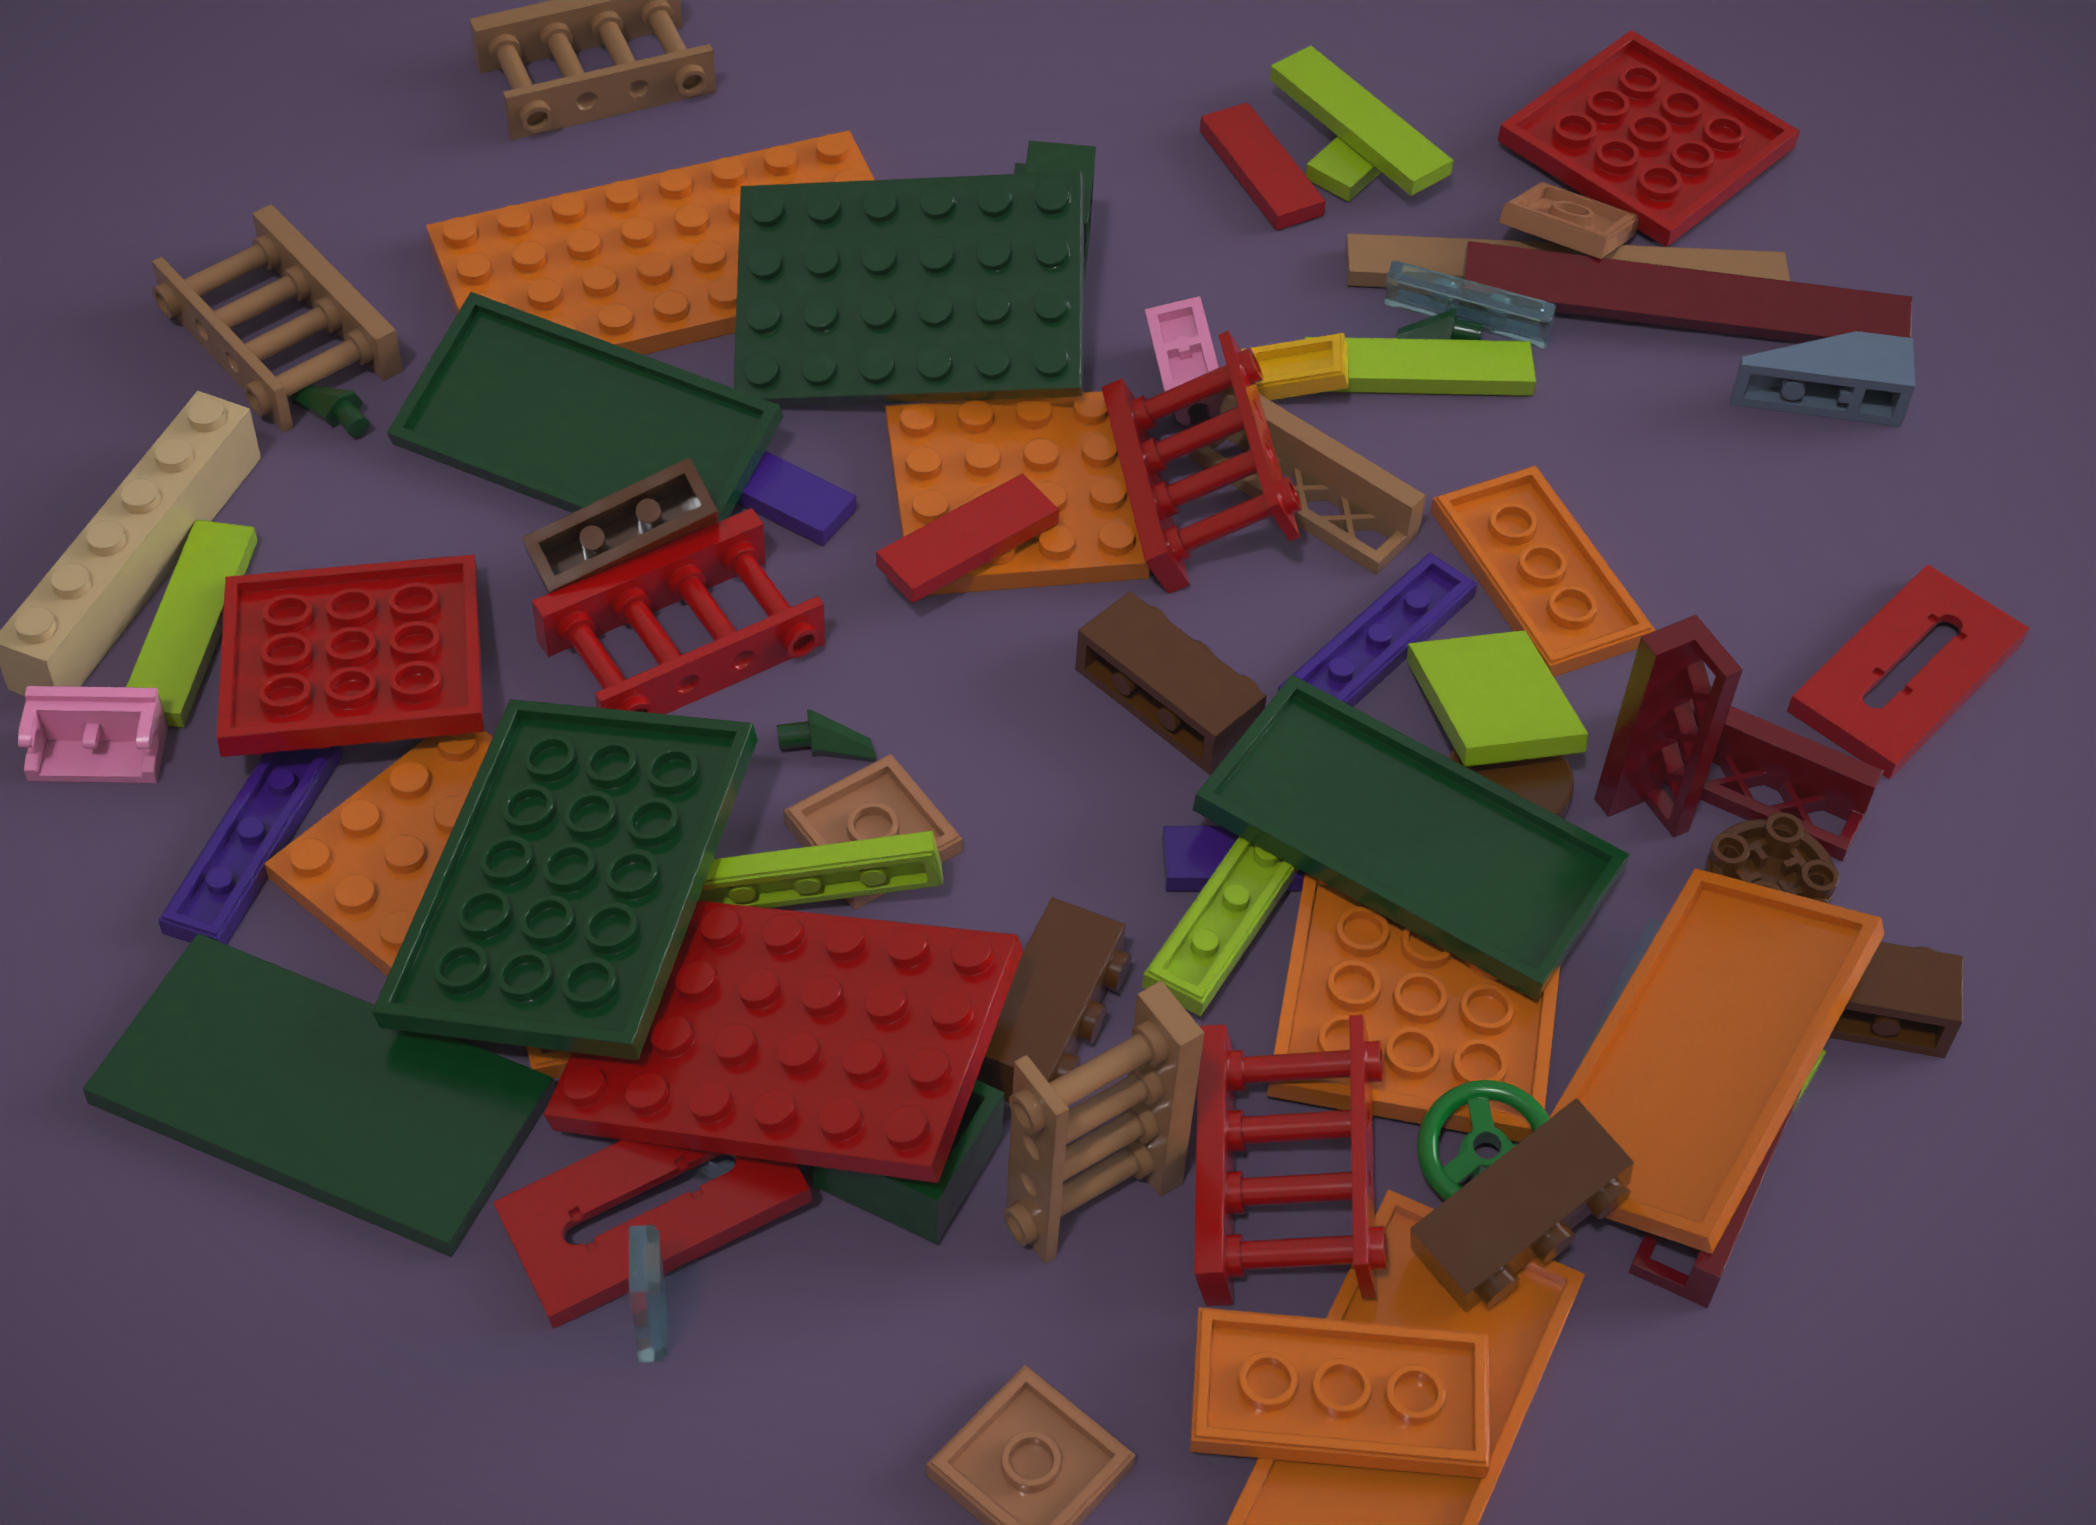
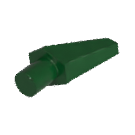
(1442, 327)
(333, 407)
(825, 738)

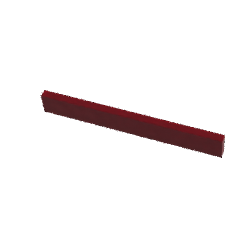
(1686, 295)

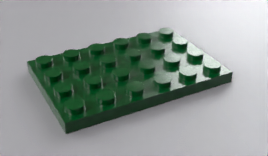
(911, 290)
(568, 879)

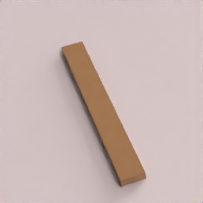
(1371, 256)

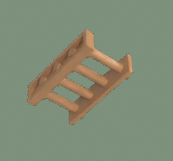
(568, 26)
(305, 277)
(1150, 1134)

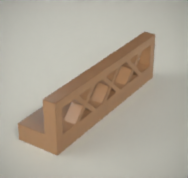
(1332, 473)

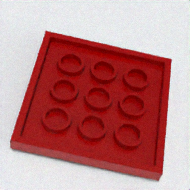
(1648, 136)
(350, 656)

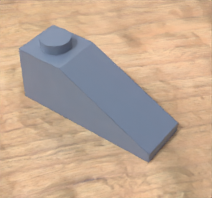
(1832, 377)

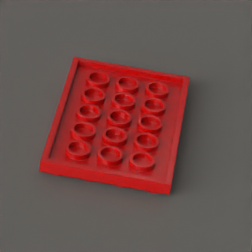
(805, 1043)

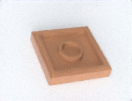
(1570, 219)
(869, 805)
(1030, 1458)

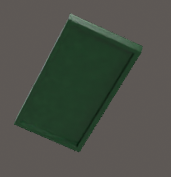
(574, 413)
(1412, 835)
(320, 1095)

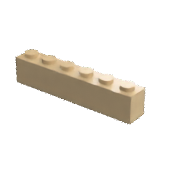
(128, 546)

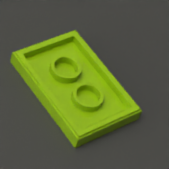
(1496, 698)

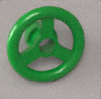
(1468, 1164)

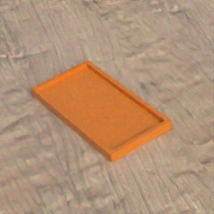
(1717, 1045)
(1521, 1342)

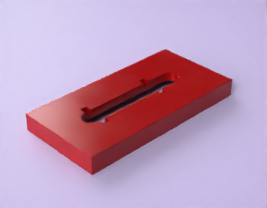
(1892, 734)
(584, 1276)

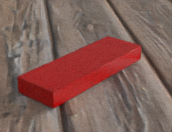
(1262, 166)
(967, 538)

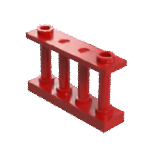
(1144, 459)
(660, 578)
(1225, 1192)

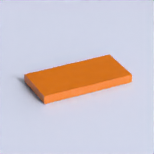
(1541, 570)
(1341, 1393)

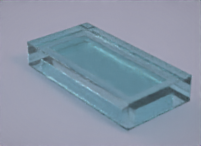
(648, 1293)

